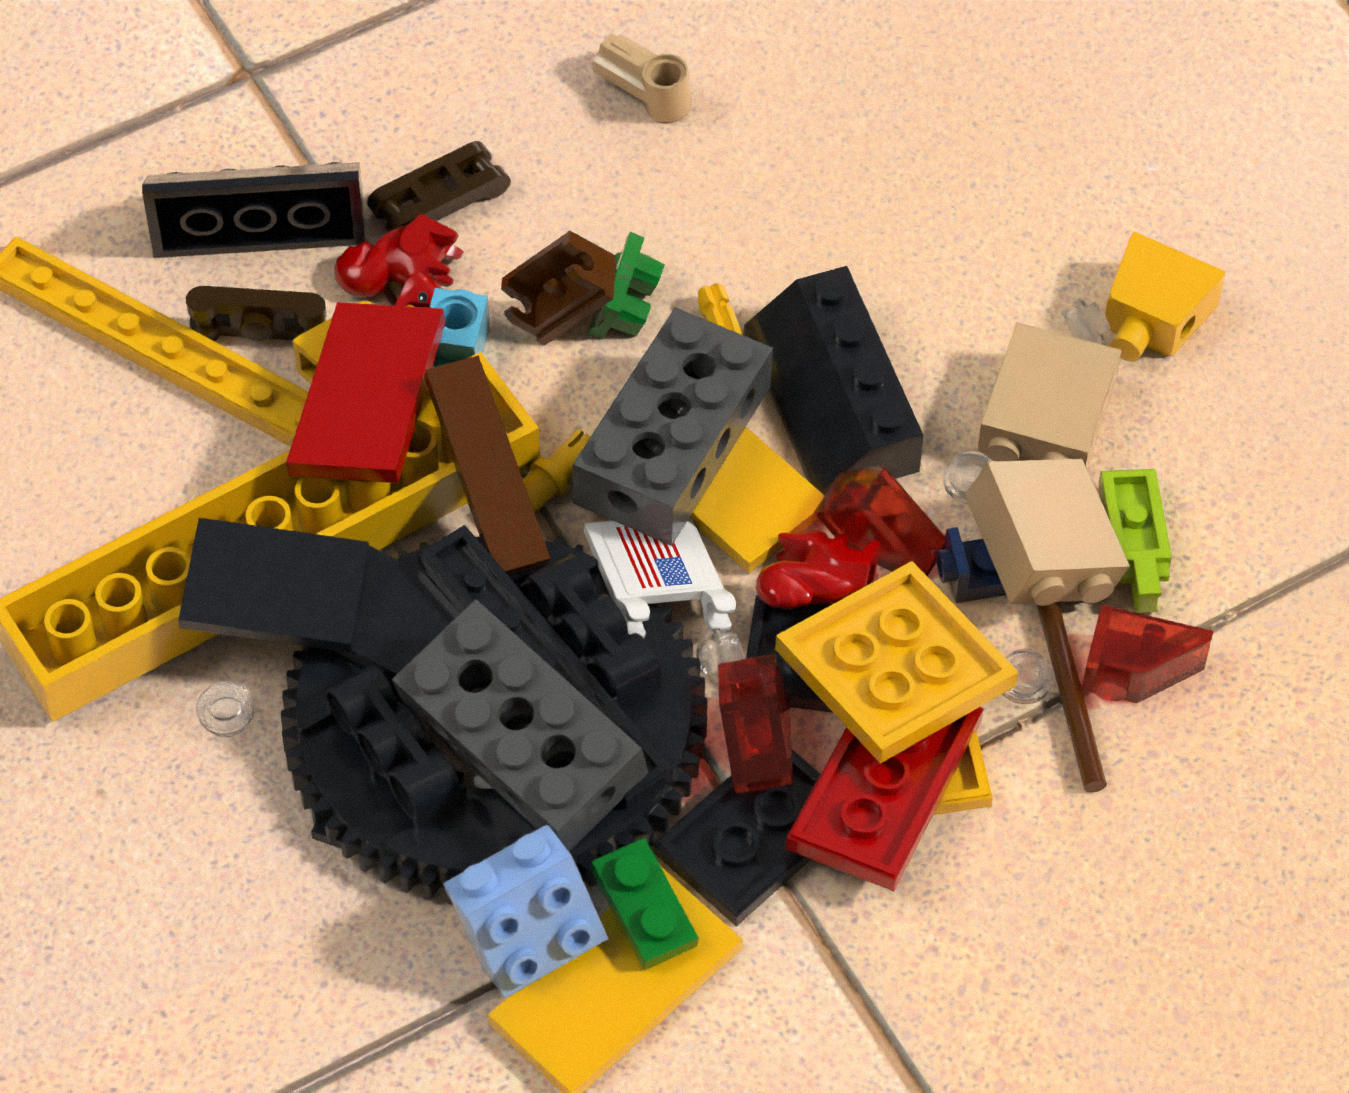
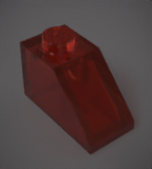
(877, 508)
(1141, 655)
(756, 723)

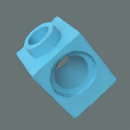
(469, 315)

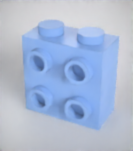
(526, 910)

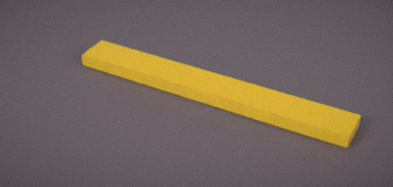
(152, 340)

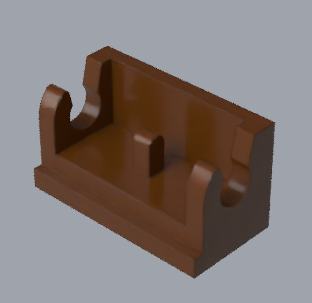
(560, 286)

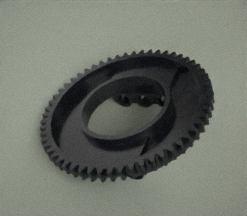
(399, 798)

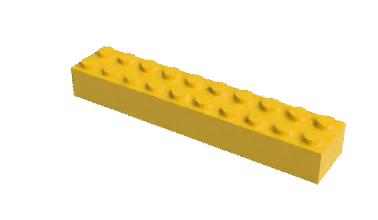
(121, 603)

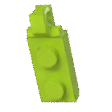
(1139, 522)

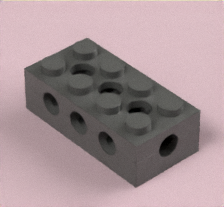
(672, 426)
(520, 689)

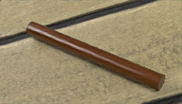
(1072, 697)

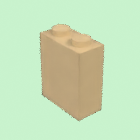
(1048, 397)
(1046, 531)

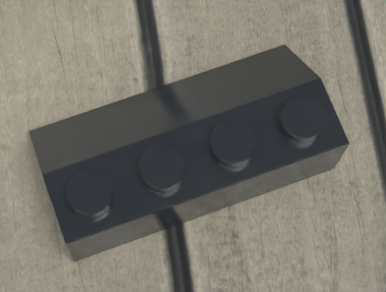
(254, 209)
(835, 381)

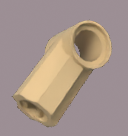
(655, 79)

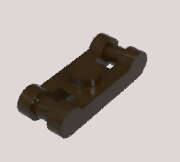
(440, 187)
(253, 312)

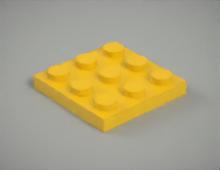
(896, 661)

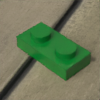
(644, 904)

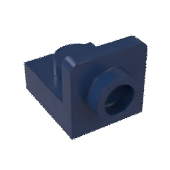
(967, 568)

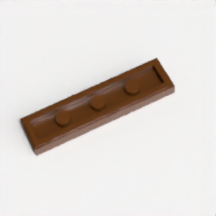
(486, 465)

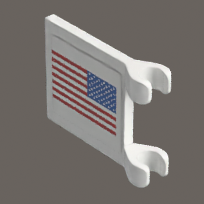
(650, 571)

